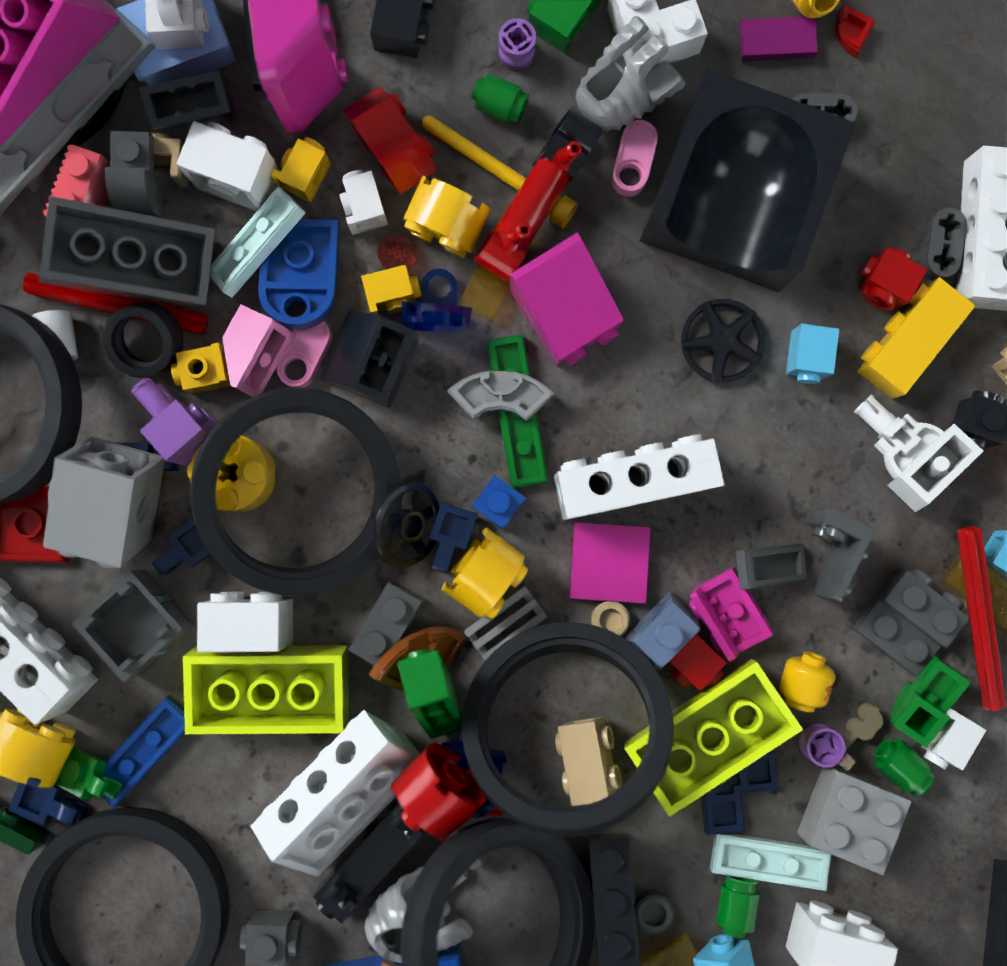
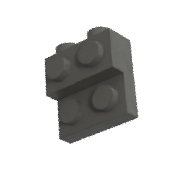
(911, 620)

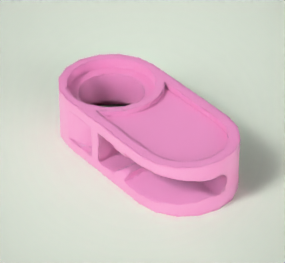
(635, 152)
(307, 346)

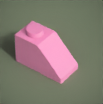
(253, 349)

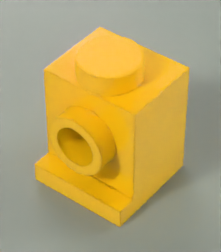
(302, 169)
(389, 289)
(212, 376)

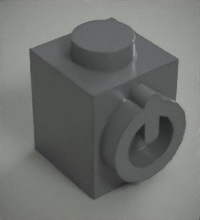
(271, 937)

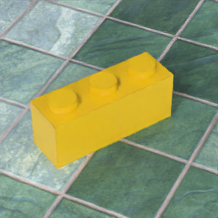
(914, 337)

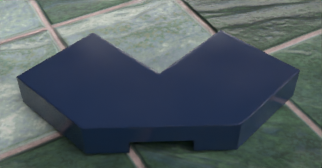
(723, 804)

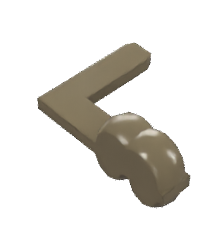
(861, 728)

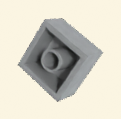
(854, 818)

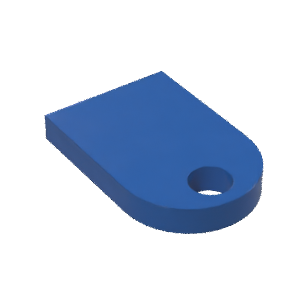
(302, 271)

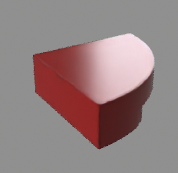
(852, 29)

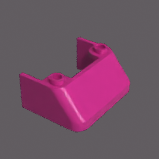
(297, 59)

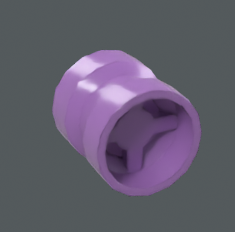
(517, 54)
(828, 749)

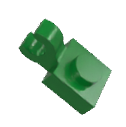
(84, 776)

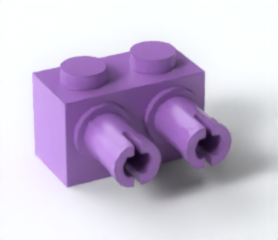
(175, 426)

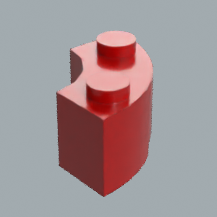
(389, 137)

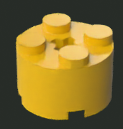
(446, 215)
(255, 475)
(485, 574)
(33, 749)

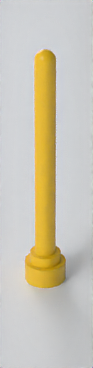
(564, 206)

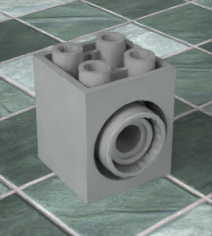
(103, 501)

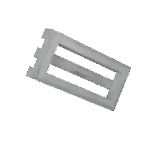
(532, 604)

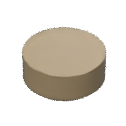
(611, 616)

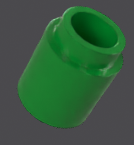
(500, 98)
(903, 766)
(738, 906)

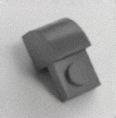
(131, 174)

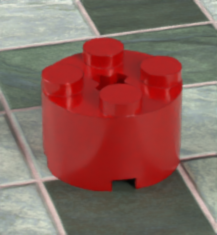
(437, 792)

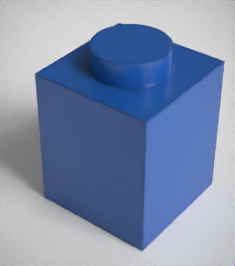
(498, 502)

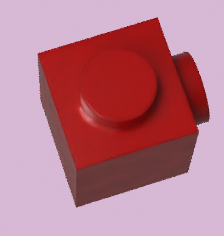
(697, 665)

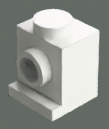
(362, 201)
(954, 742)

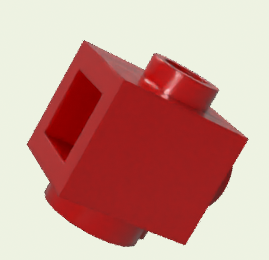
(890, 279)

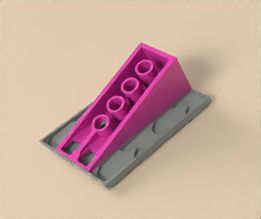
(54, 76)

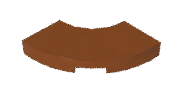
(440, 638)

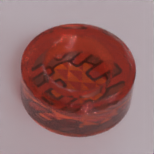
(396, 251)

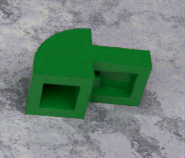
(923, 705)

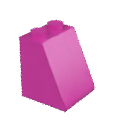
(566, 301)

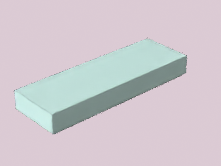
(255, 241)
(770, 861)

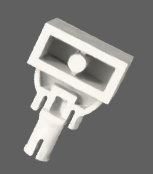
(176, 23)
(918, 454)

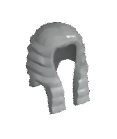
(618, 95)
(386, 919)

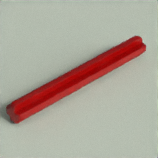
(187, 319)
(981, 618)

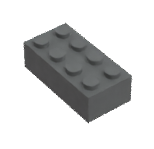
(126, 254)

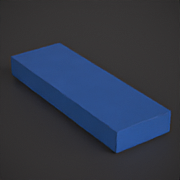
(145, 747)

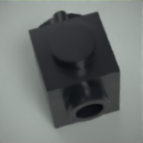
(983, 418)

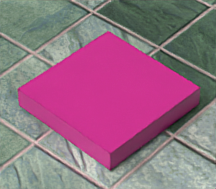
(609, 562)

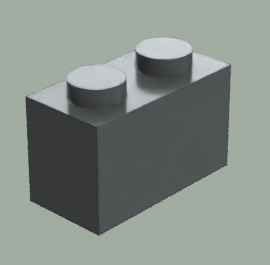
(386, 622)

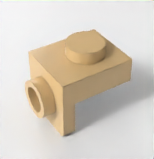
(167, 153)

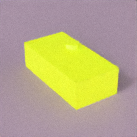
(267, 691)
(719, 735)

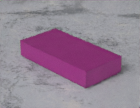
(777, 38)

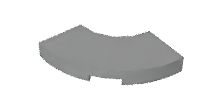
(500, 391)

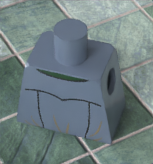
(664, 630)

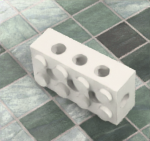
(984, 205)
(696, 466)
(27, 663)
(320, 819)

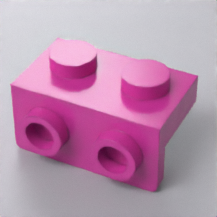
(730, 614)

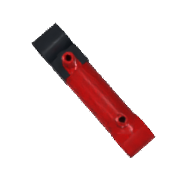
(551, 172)

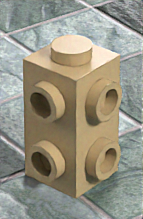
(587, 760)

